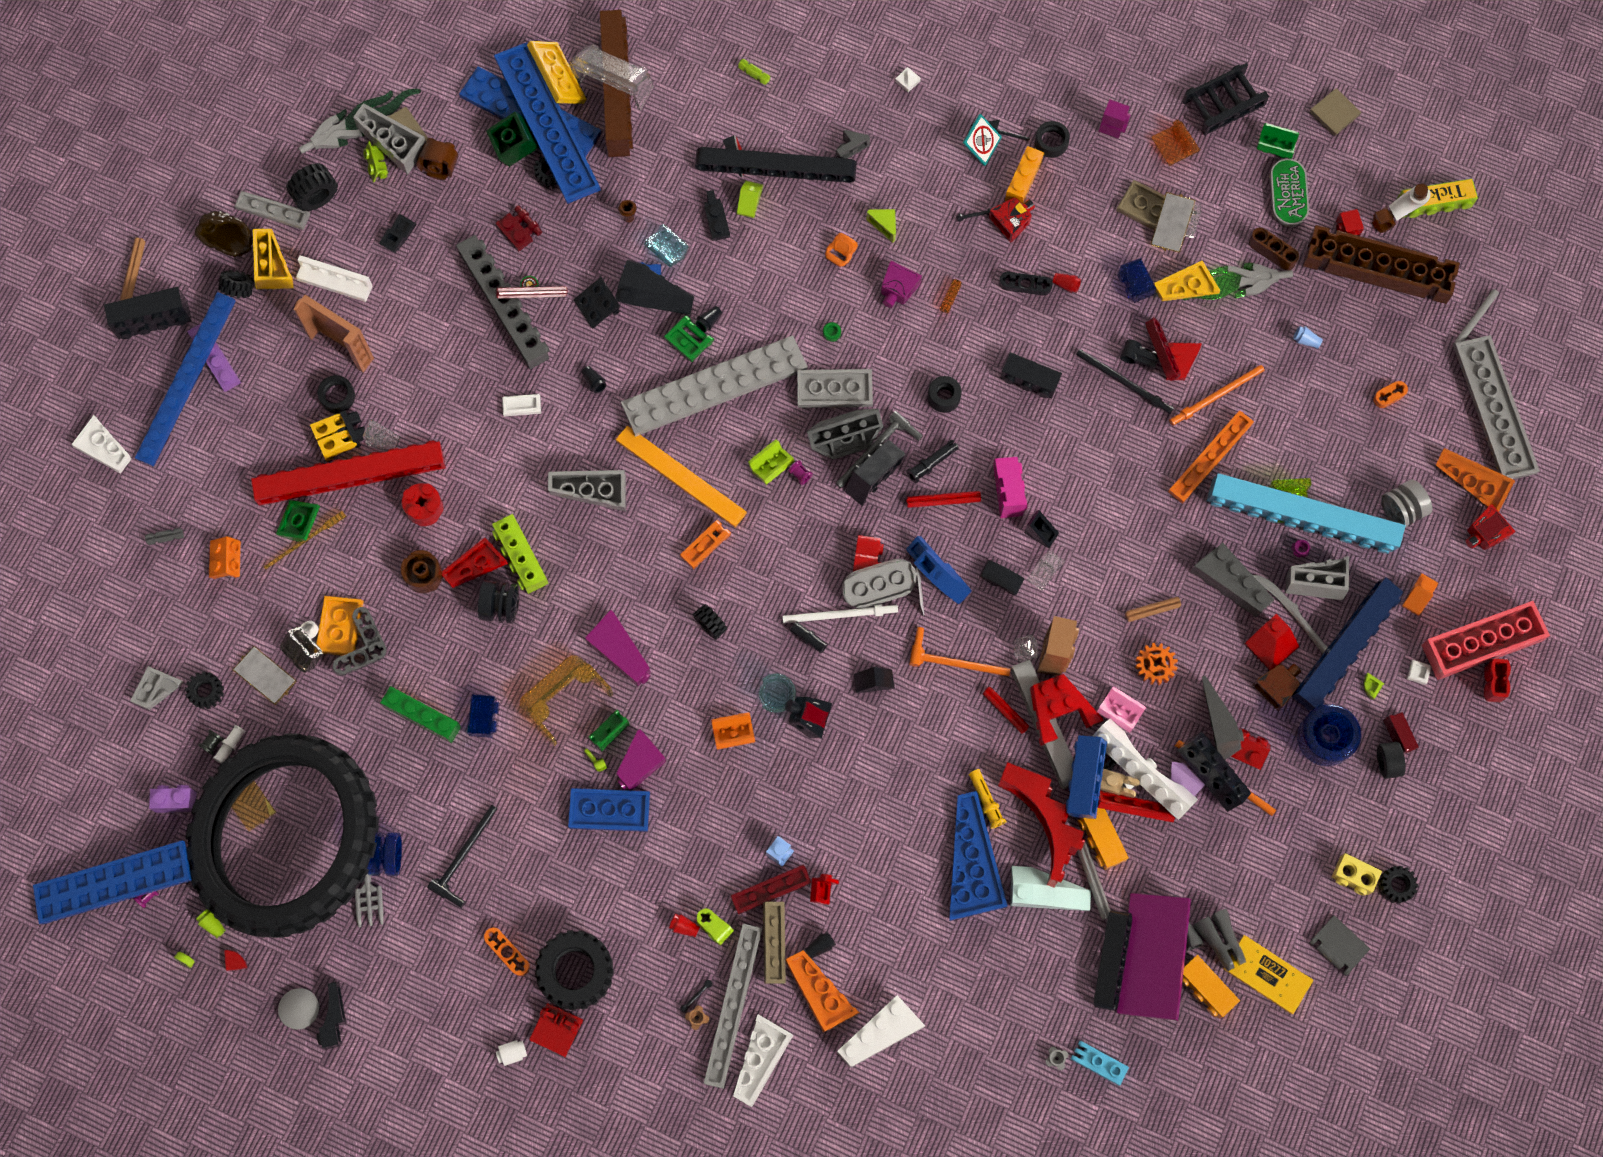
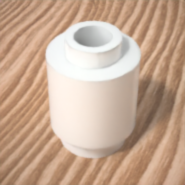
(511, 1052)

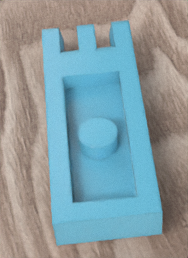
(1100, 1063)

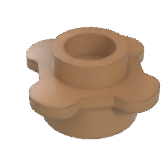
(698, 1011)

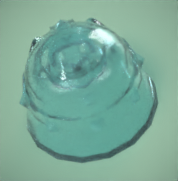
(776, 692)

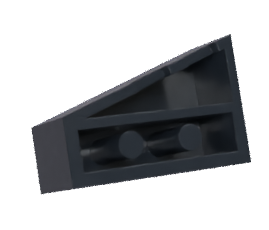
(874, 470)

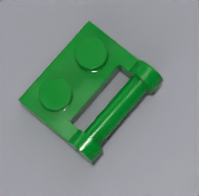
(684, 342)

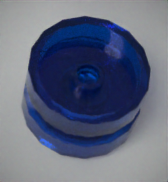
(387, 855)

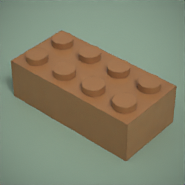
(1058, 646)

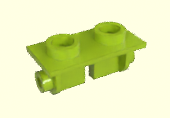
(375, 168)

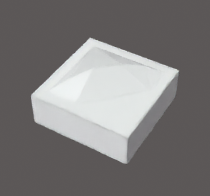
(907, 79)

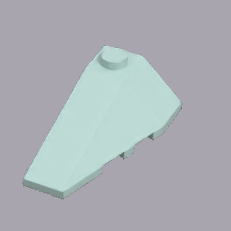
(1031, 890)

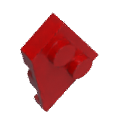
(1184, 356)

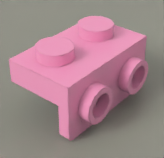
(1121, 709)

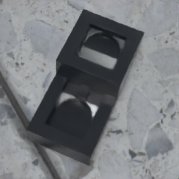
(398, 234)
(1002, 577)

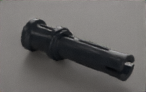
(925, 465)

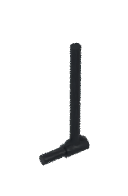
(440, 886)

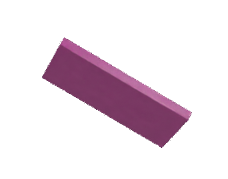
(1155, 957)

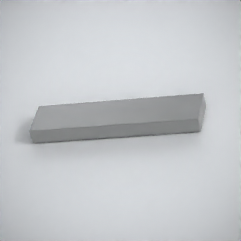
(272, 210)

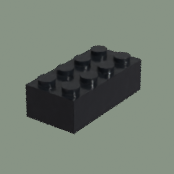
(148, 313)

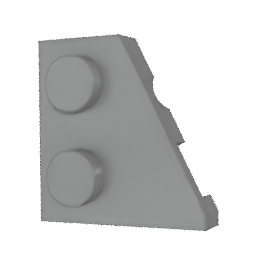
(154, 688)

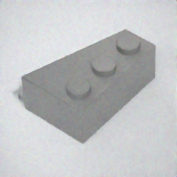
(1320, 580)

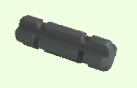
(164, 536)

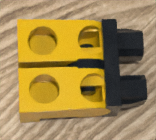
(337, 434)

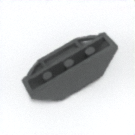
(845, 433)

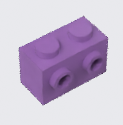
(172, 799)

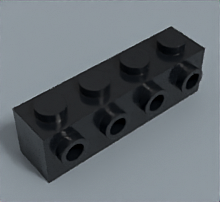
(1217, 773)

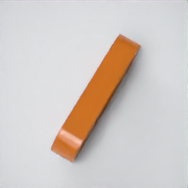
(493, 944)

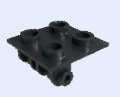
(597, 303)

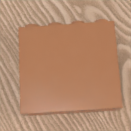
(317, 318)

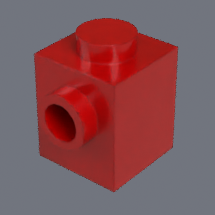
(1350, 222)

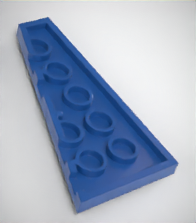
(975, 875)

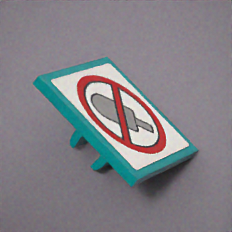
(982, 139)

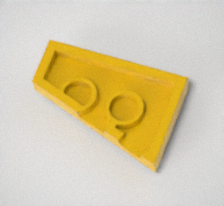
(1187, 283)

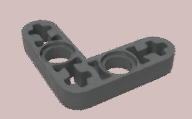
(369, 645)

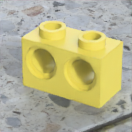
(1357, 870)

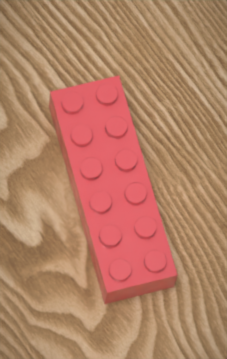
(1485, 640)

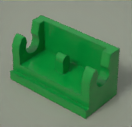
(609, 730)

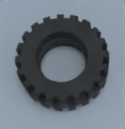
(546, 970)

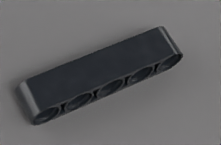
(1113, 960)

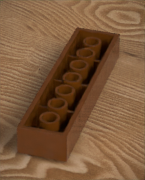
(616, 102)

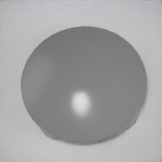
(298, 1008)

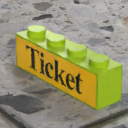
(1446, 198)

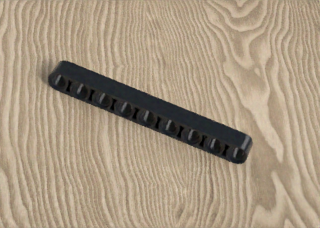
(775, 164)

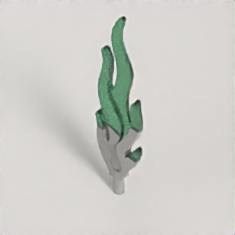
(336, 136)

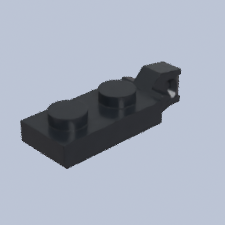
(716, 217)

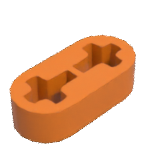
(1388, 390)

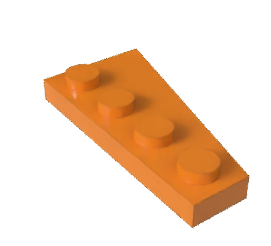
(822, 996)

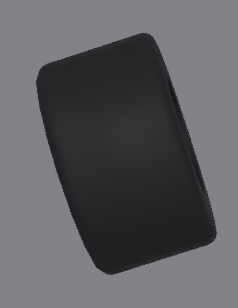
(947, 383)
(1391, 760)

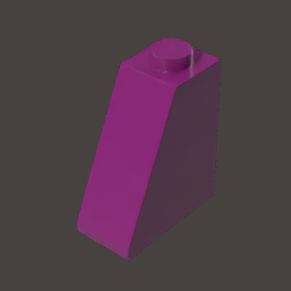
(639, 762)

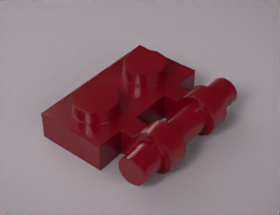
(514, 232)

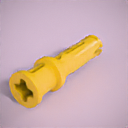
(990, 807)

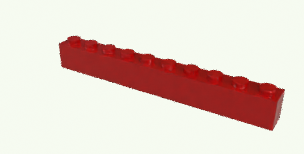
(348, 473)

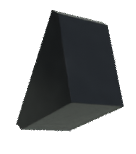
(1041, 529)
(874, 680)

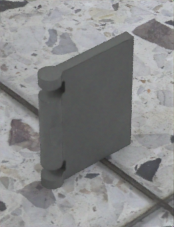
(1340, 945)

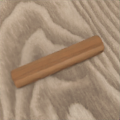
(1153, 609)

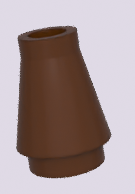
(627, 209)

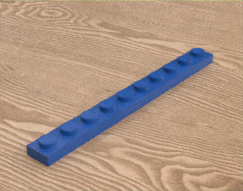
(185, 379)

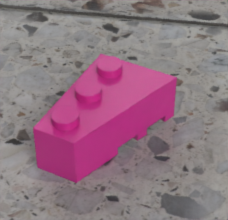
(1009, 487)

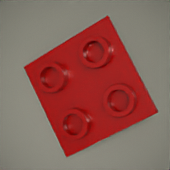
(556, 1029)

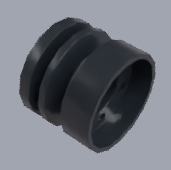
(494, 601)

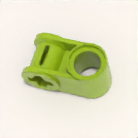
(716, 929)

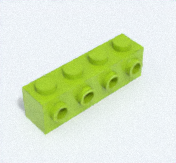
(519, 552)

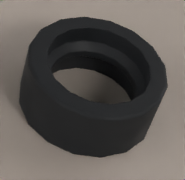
(1052, 126)
(329, 382)

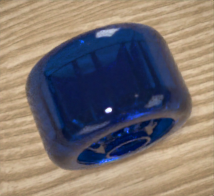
(1339, 725)

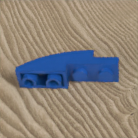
(937, 571)

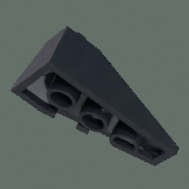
(647, 289)

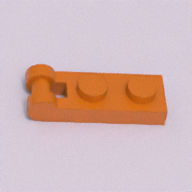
(704, 544)

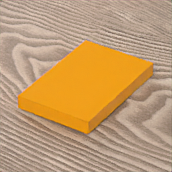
(336, 628)

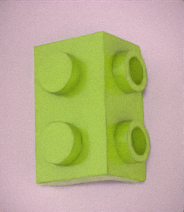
(770, 462)

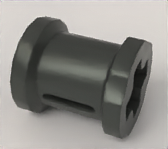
(210, 742)

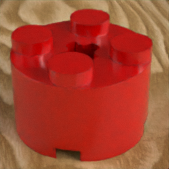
(420, 494)

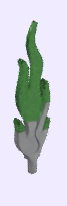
(1256, 276)

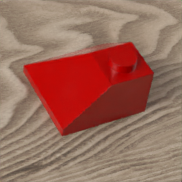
(1273, 642)

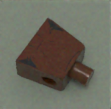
(1278, 685)

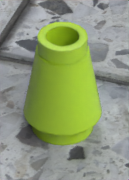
(210, 923)

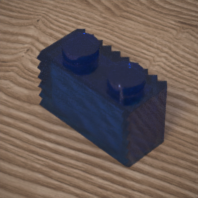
(1137, 280)
(482, 716)

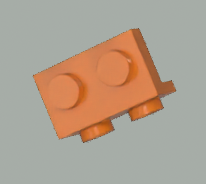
(224, 557)
(733, 730)

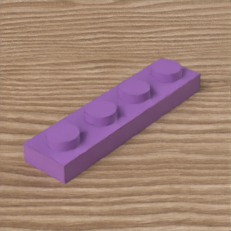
(219, 365)

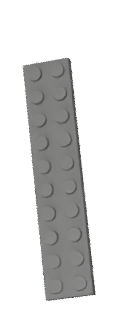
(713, 385)

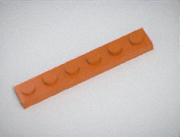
(1211, 456)

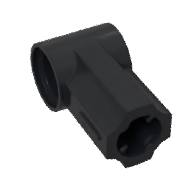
(1135, 353)

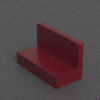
(1401, 732)

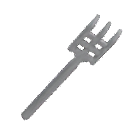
(368, 888)

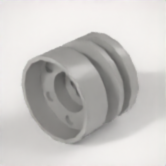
(1407, 503)

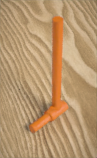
(918, 656)

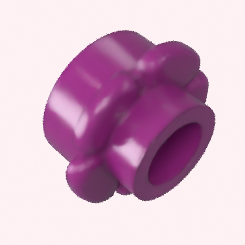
(1305, 548)

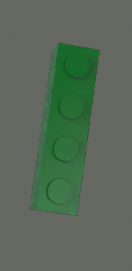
(420, 714)

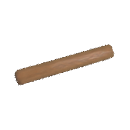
(133, 268)

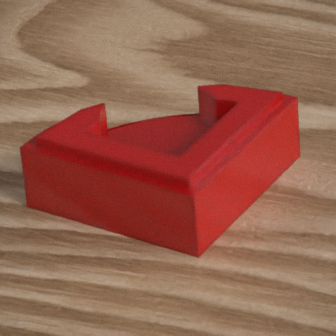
(234, 961)

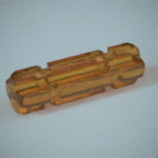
(950, 296)

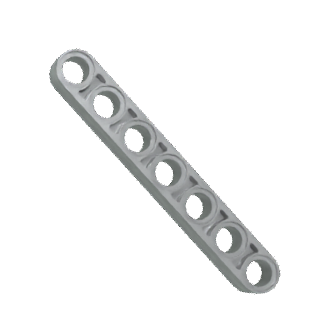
(1056, 751)

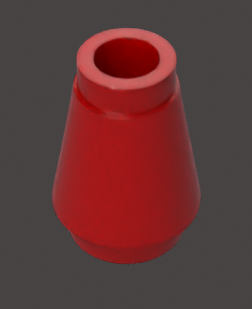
(1068, 282)
(683, 925)

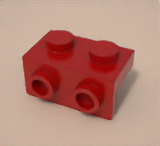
(1253, 750)

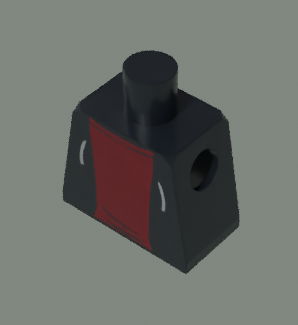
(808, 715)

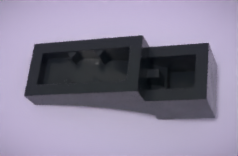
(329, 1034)

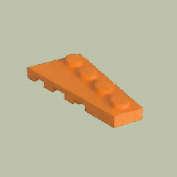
(1479, 480)

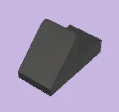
(854, 144)

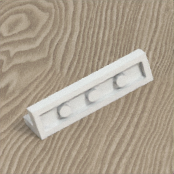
(334, 278)

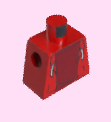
(1489, 529)

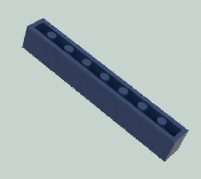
(1347, 644)

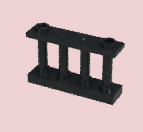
(1226, 115)

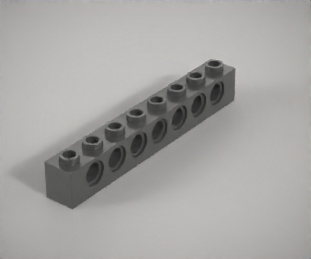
(532, 355)

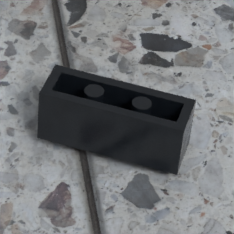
(1030, 375)

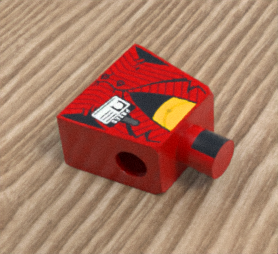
(1012, 217)

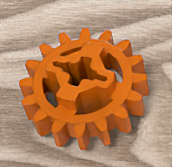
(1162, 669)

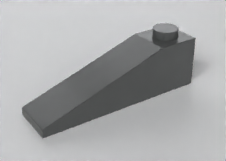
(1225, 729)

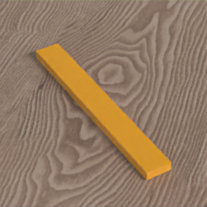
(681, 477)

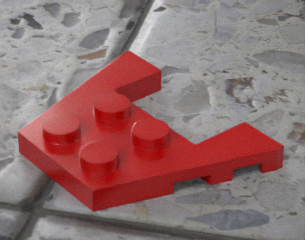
(1057, 698)

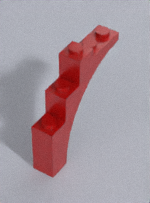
(1035, 793)

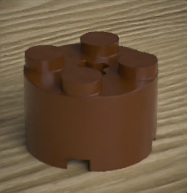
(438, 159)
(414, 564)

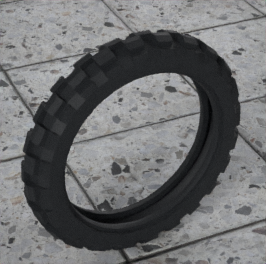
(347, 869)

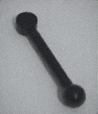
(960, 217)
(684, 1008)

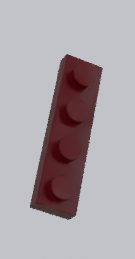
(771, 889)

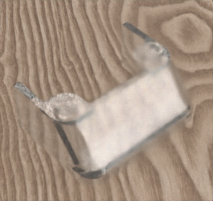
(614, 72)

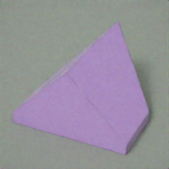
(1185, 776)

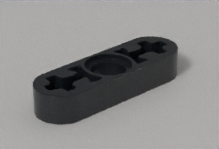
(1019, 288)

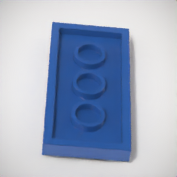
(609, 810)

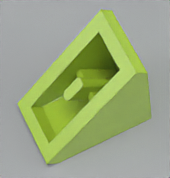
(749, 199)
(884, 221)

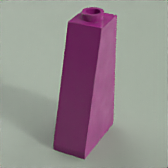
(617, 648)

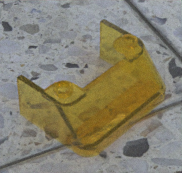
(535, 700)

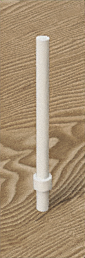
(877, 610)

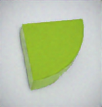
(1372, 686)

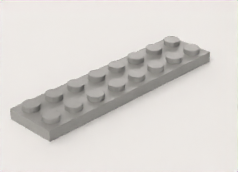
(1496, 407)

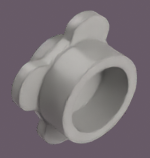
(1056, 1063)

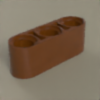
(1270, 240)

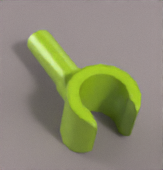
(598, 764)

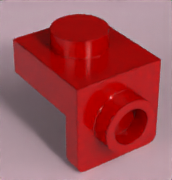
(822, 888)

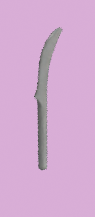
(1293, 610)

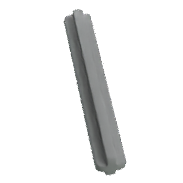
(1094, 882)

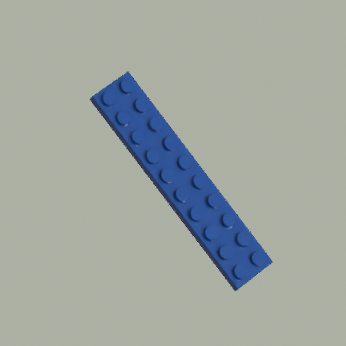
(547, 123)

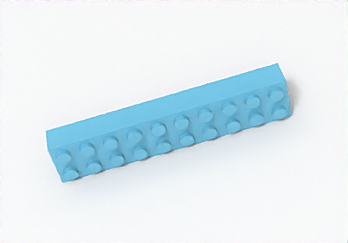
(1305, 513)

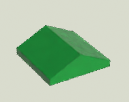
(297, 520)

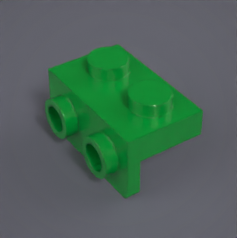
(1277, 141)

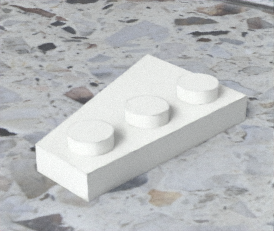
(101, 446)

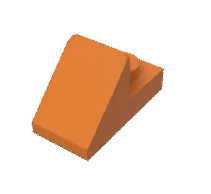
(1420, 594)

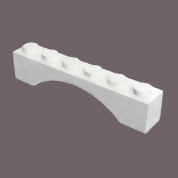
(1165, 791)

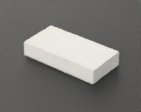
(521, 405)

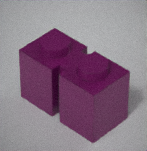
(1115, 119)

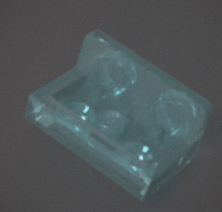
(667, 246)

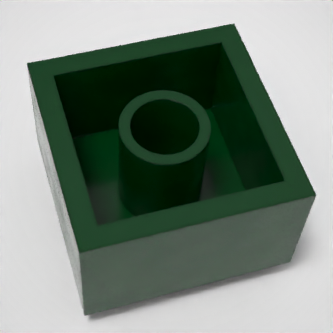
(512, 139)

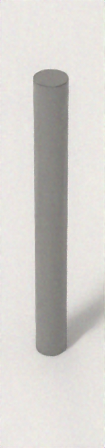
(1477, 316)

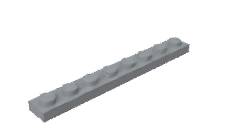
(733, 1006)

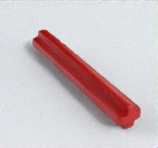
(943, 499)

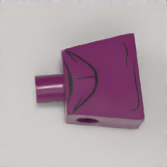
(899, 284)

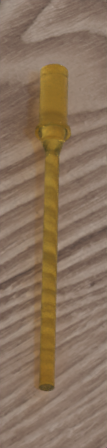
(328, 524)

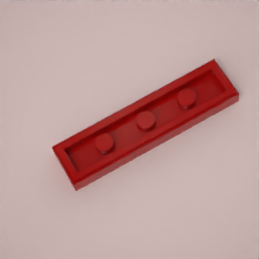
(1134, 806)

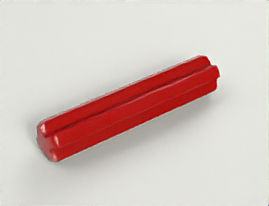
(1006, 710)

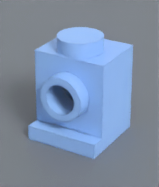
(779, 851)

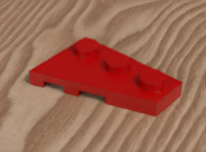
(474, 563)

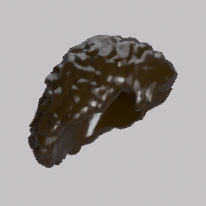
(224, 233)

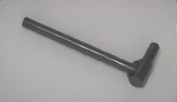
(897, 422)

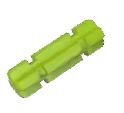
(754, 71)

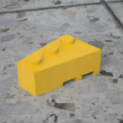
(269, 264)

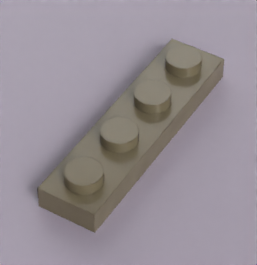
(774, 942)

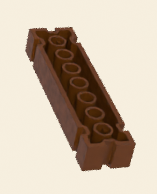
(1381, 264)

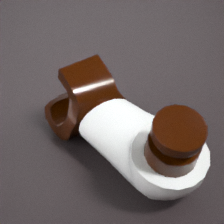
(1405, 204)

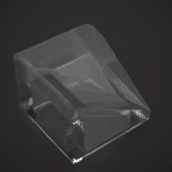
(1025, 648)

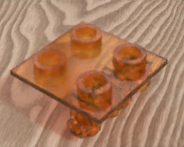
(1175, 143)

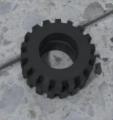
(312, 187)

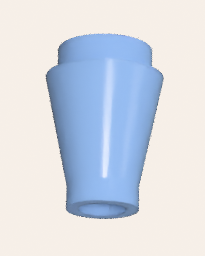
(1307, 337)

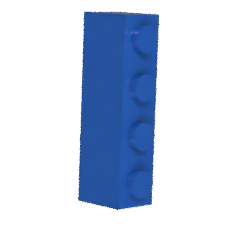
(1086, 777)

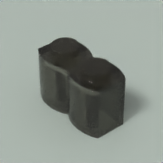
(301, 649)

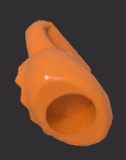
(843, 245)

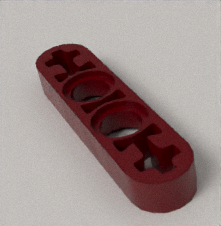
(1162, 349)

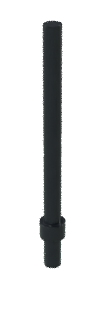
(1156, 401)

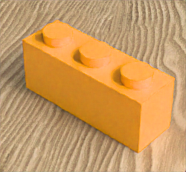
(1024, 174)
(1103, 840)
(1208, 987)

